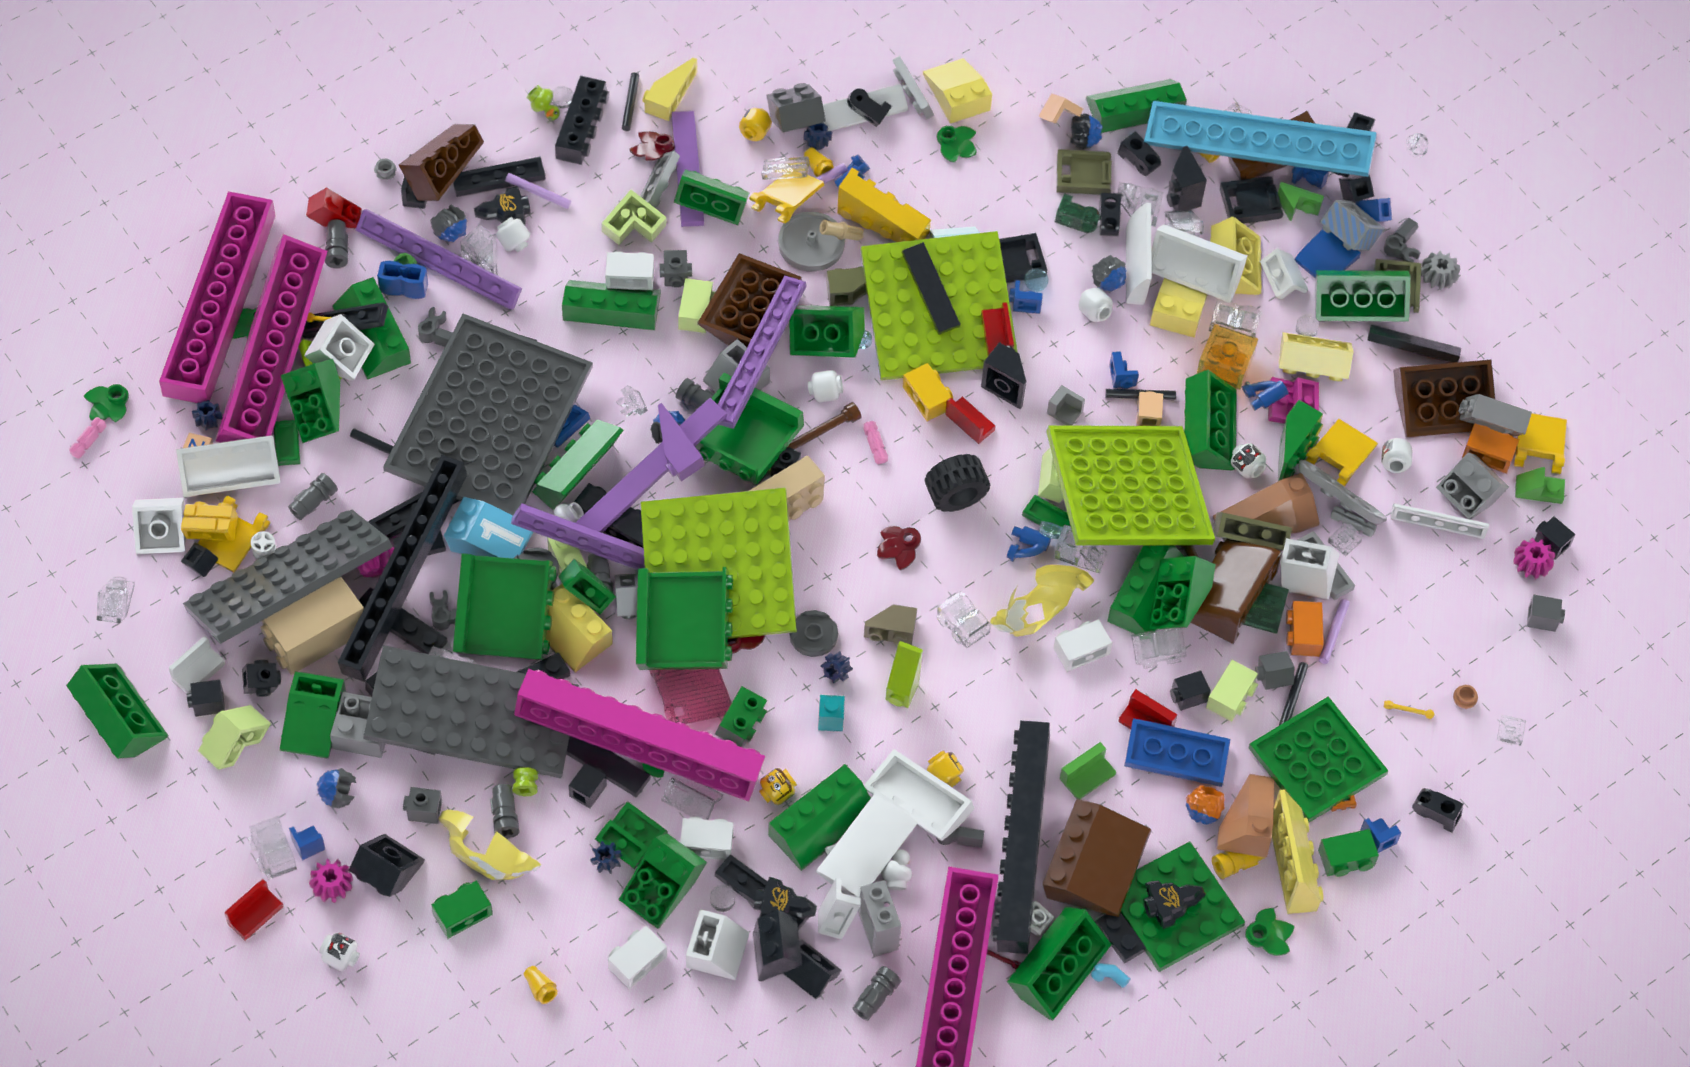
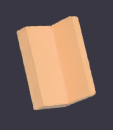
(1056, 105)

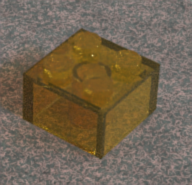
(1228, 355)

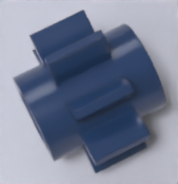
(817, 136)
(207, 415)
(836, 667)
(606, 864)

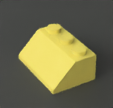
(1240, 238)
(1315, 356)
(576, 630)

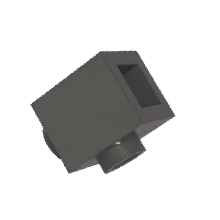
(1545, 613)
(1275, 670)
(423, 805)

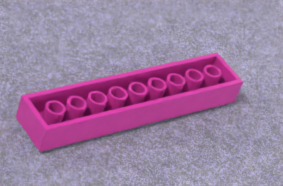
(217, 298)
(272, 341)
(638, 734)
(957, 969)

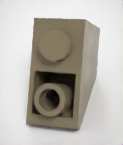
(892, 625)

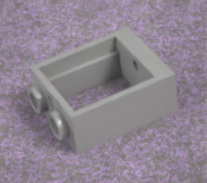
(1495, 415)
(879, 922)

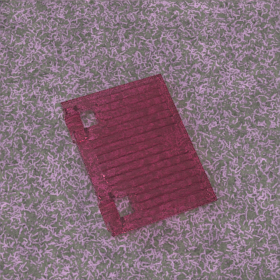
(696, 690)

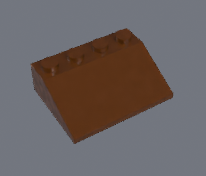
(742, 299)
(1433, 393)
(1096, 859)

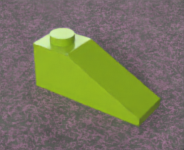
(904, 675)

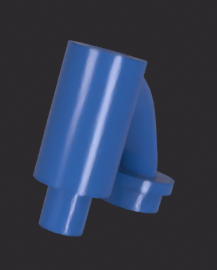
(858, 164)
(1271, 393)
(1030, 537)

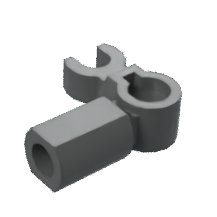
(1395, 243)
(430, 331)
(440, 612)
(965, 836)

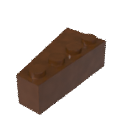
(440, 161)

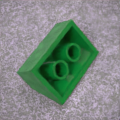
(711, 197)
(826, 330)

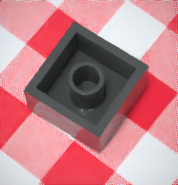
(795, 107)

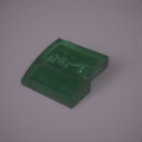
(1267, 609)

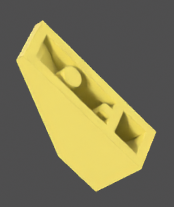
(669, 90)

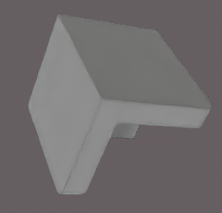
(1065, 406)

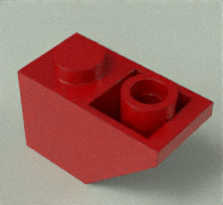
(329, 206)

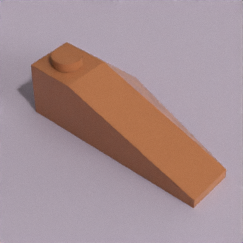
(1283, 503)
(1250, 819)

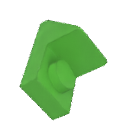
(1298, 198)
(1535, 486)

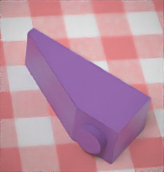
(679, 451)

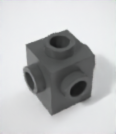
(675, 268)

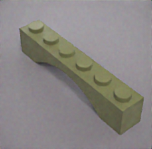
(845, 286)

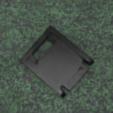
(1255, 199)
(1015, 256)

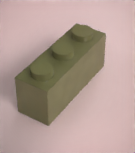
(1251, 531)

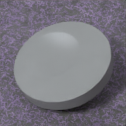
(805, 246)

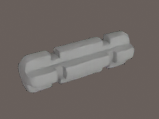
(1354, 520)

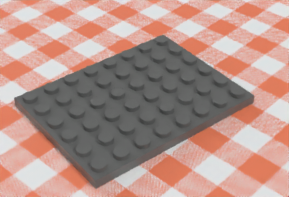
(495, 408)

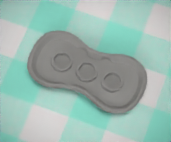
(1348, 499)

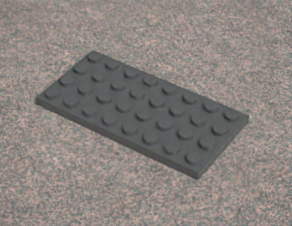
(286, 575)
(458, 713)

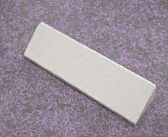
(839, 115)
(1439, 521)

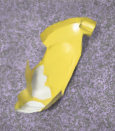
(1053, 591)
(501, 859)

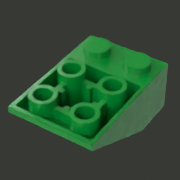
(314, 399)
(1298, 434)
(1180, 591)
(311, 714)
(662, 879)

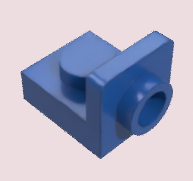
(1312, 176)
(1025, 300)
(1120, 376)

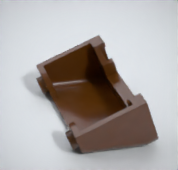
(1237, 582)

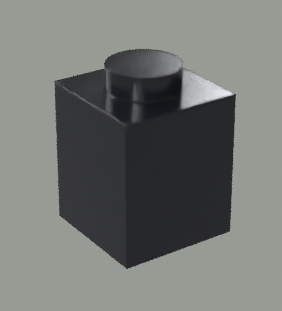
(1356, 188)
(1556, 535)
(1190, 690)
(206, 698)
(588, 785)

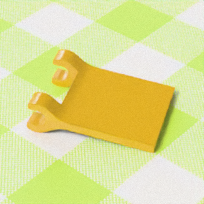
(786, 195)
(1544, 440)
(1343, 448)
(232, 553)

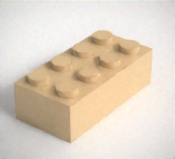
(803, 486)

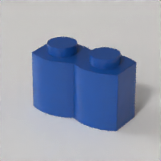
(402, 279)

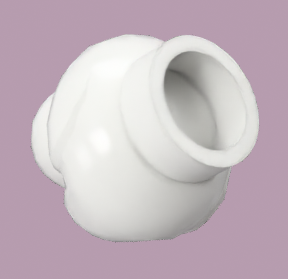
(570, 512)
(896, 872)

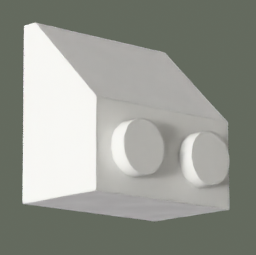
(343, 344)
(158, 525)

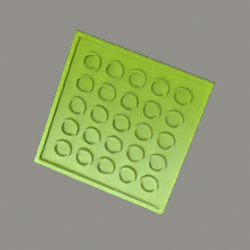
(901, 325)
(1129, 485)
(732, 531)

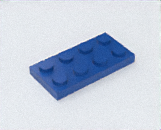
(1177, 752)

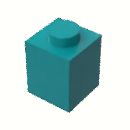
(831, 713)

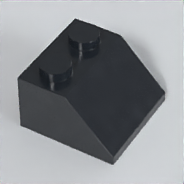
(1186, 183)
(1005, 375)
(385, 864)
(776, 944)

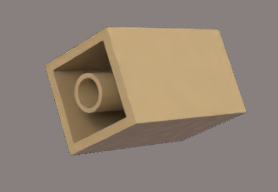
(312, 626)

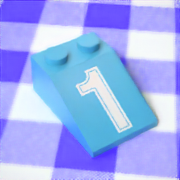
(485, 531)

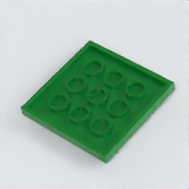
(1318, 758)
(1199, 927)

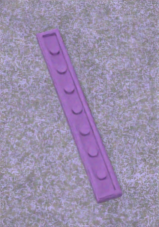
(439, 259)
(760, 349)
(649, 471)

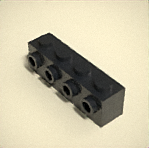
(581, 120)

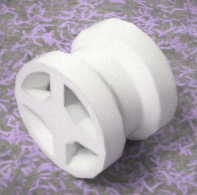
(260, 541)

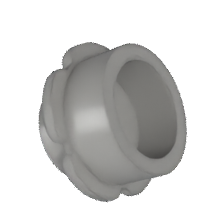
(385, 164)

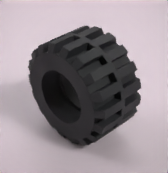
(957, 483)

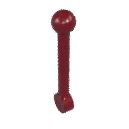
(1014, 964)

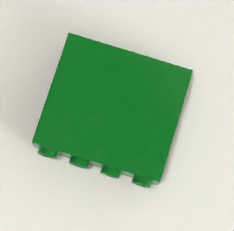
(757, 438)
(504, 607)
(683, 620)

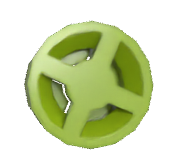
(525, 781)

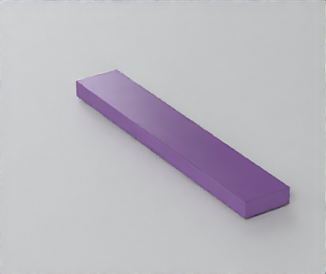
(686, 147)
(579, 536)

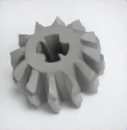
(1440, 270)

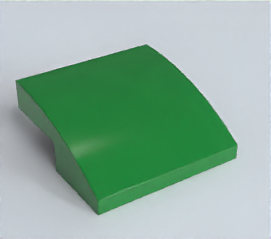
(631, 833)

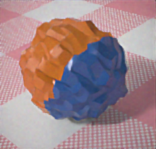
(1205, 804)

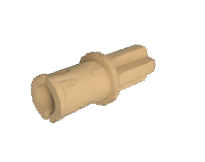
(841, 230)

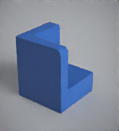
(1377, 208)
(1382, 835)
(307, 841)

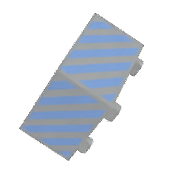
(1351, 225)

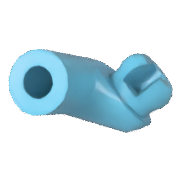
(1110, 971)

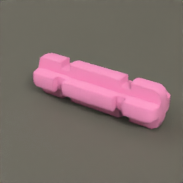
(87, 437)
(875, 442)

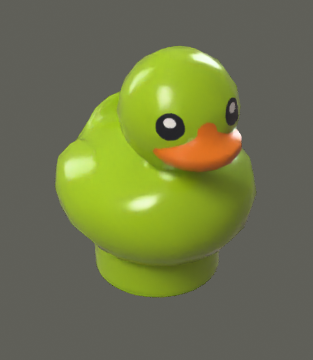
(541, 100)

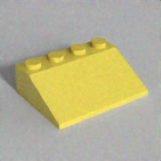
(1294, 856)

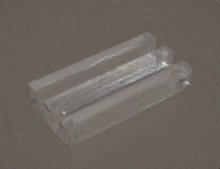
(785, 168)

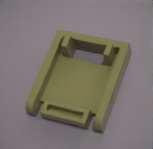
(1088, 172)
(1415, 273)

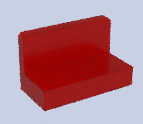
(997, 327)
(969, 419)
(1146, 709)
(253, 910)

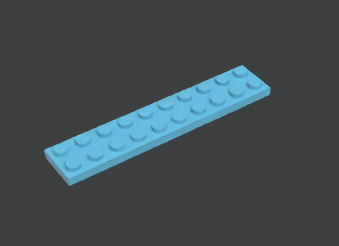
(1261, 138)

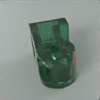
(1076, 215)

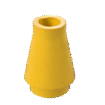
(819, 163)
(540, 985)

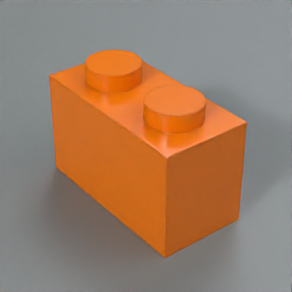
(1492, 447)
(1305, 628)

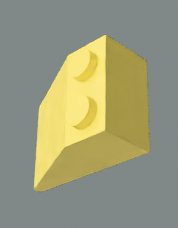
(959, 90)
(1178, 308)

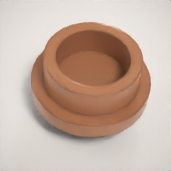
(1465, 696)

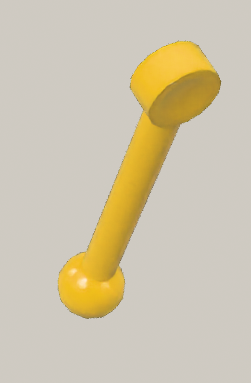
(311, 317)
(1390, 705)

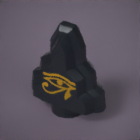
(504, 207)
(783, 898)
(1170, 901)

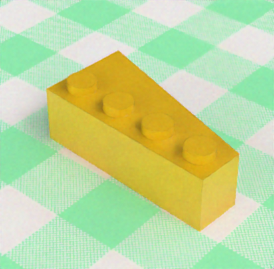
(879, 211)

